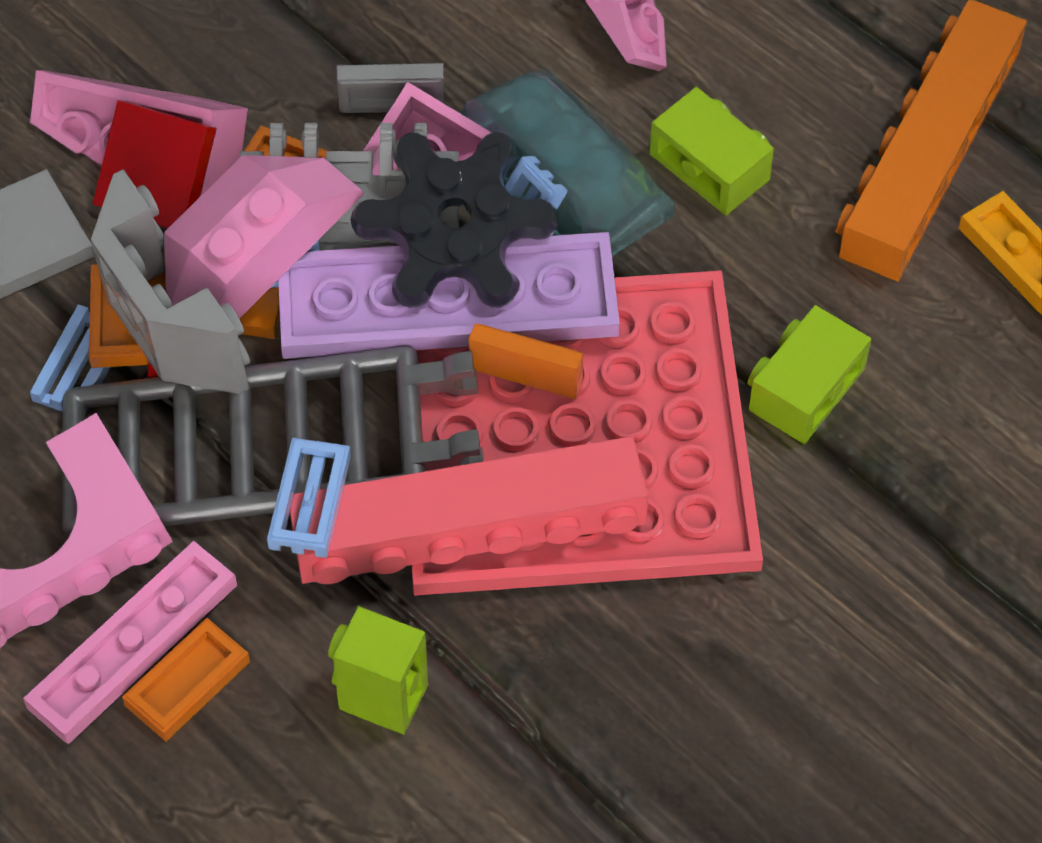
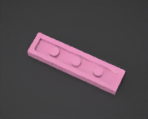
(130, 642)

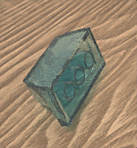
(602, 176)

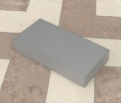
(378, 86)

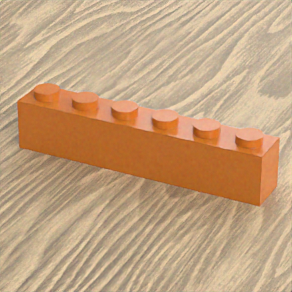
(931, 139)

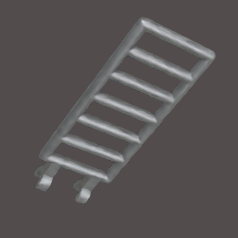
(451, 375)

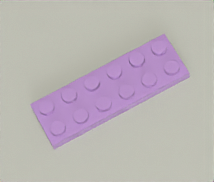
(346, 302)

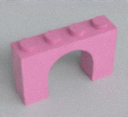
(110, 533)

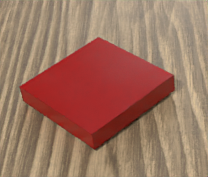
(157, 152)

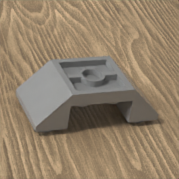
(184, 341)

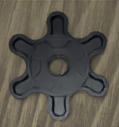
(446, 252)

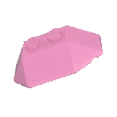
(253, 227)

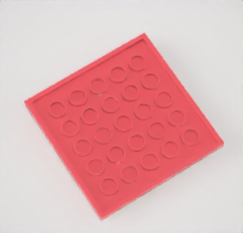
(665, 385)

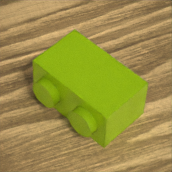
(711, 150)
(808, 373)
(379, 669)

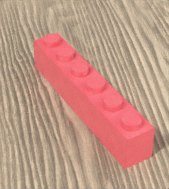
(479, 509)

